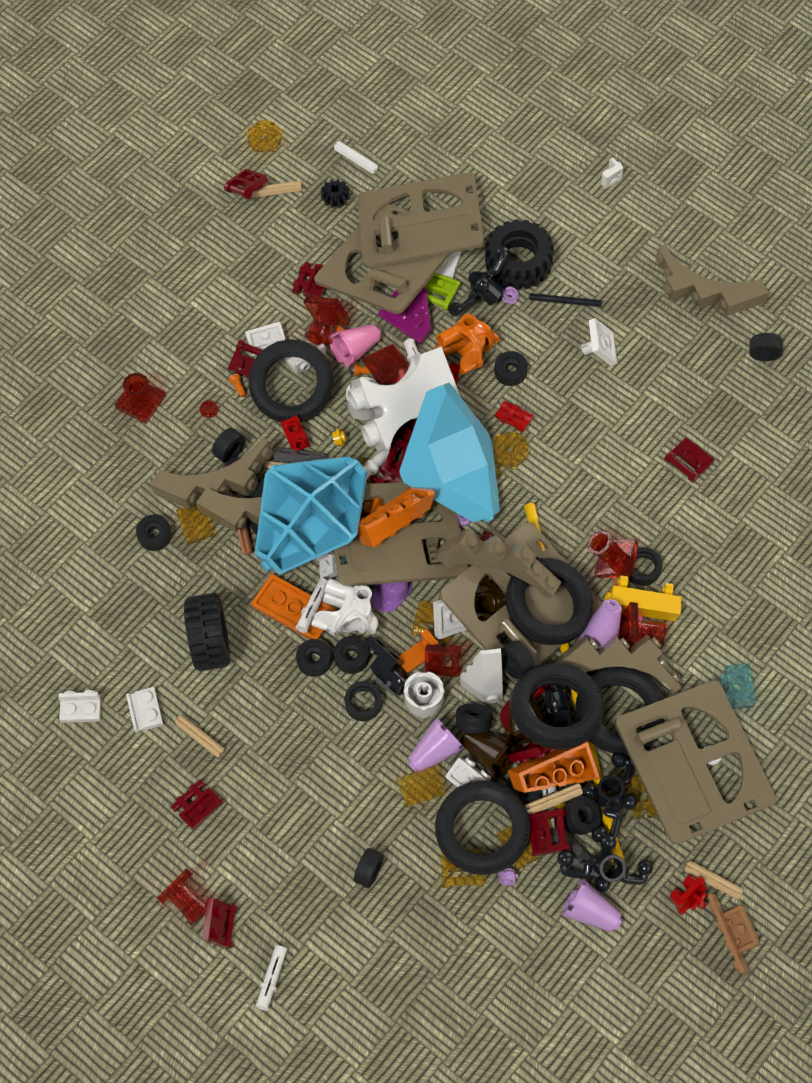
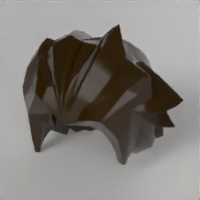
(488, 600)

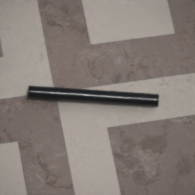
(565, 300)

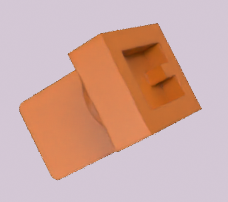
(416, 654)

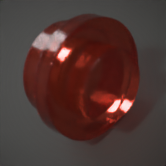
(208, 409)

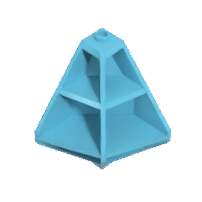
(452, 456)
(308, 511)

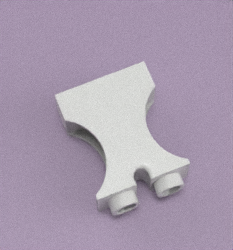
(400, 401)

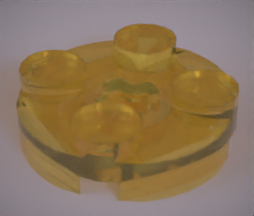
(267, 144)
(508, 440)

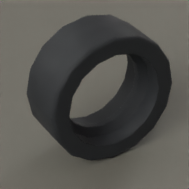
(652, 555)
(359, 687)

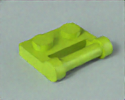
(443, 286)

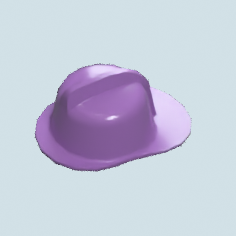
(389, 596)

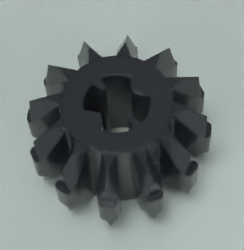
(335, 193)

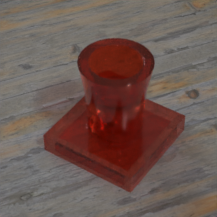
(325, 314)
(139, 398)
(614, 556)
(633, 629)
(183, 897)

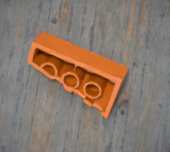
(394, 515)
(555, 769)

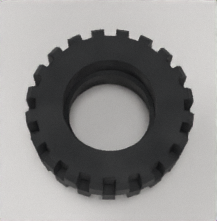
(526, 236)
(206, 632)

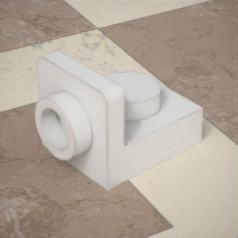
(612, 174)
(327, 566)

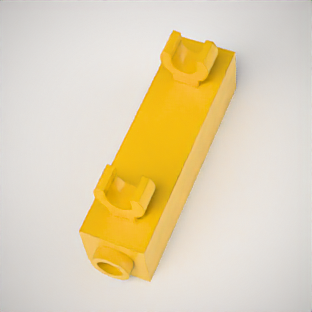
(650, 604)

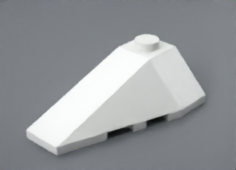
(484, 676)

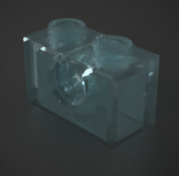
(740, 675)

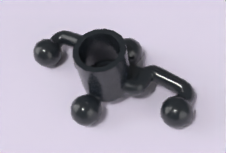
(483, 285)
(611, 805)
(594, 866)

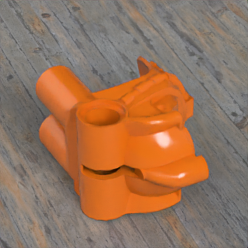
(469, 339)

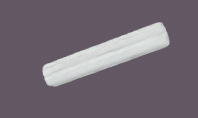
(356, 157)

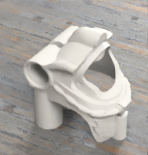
(354, 610)

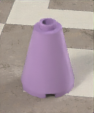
(604, 623)
(434, 747)
(591, 908)

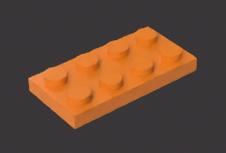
(284, 604)

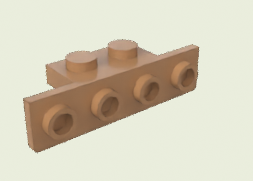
(737, 930)

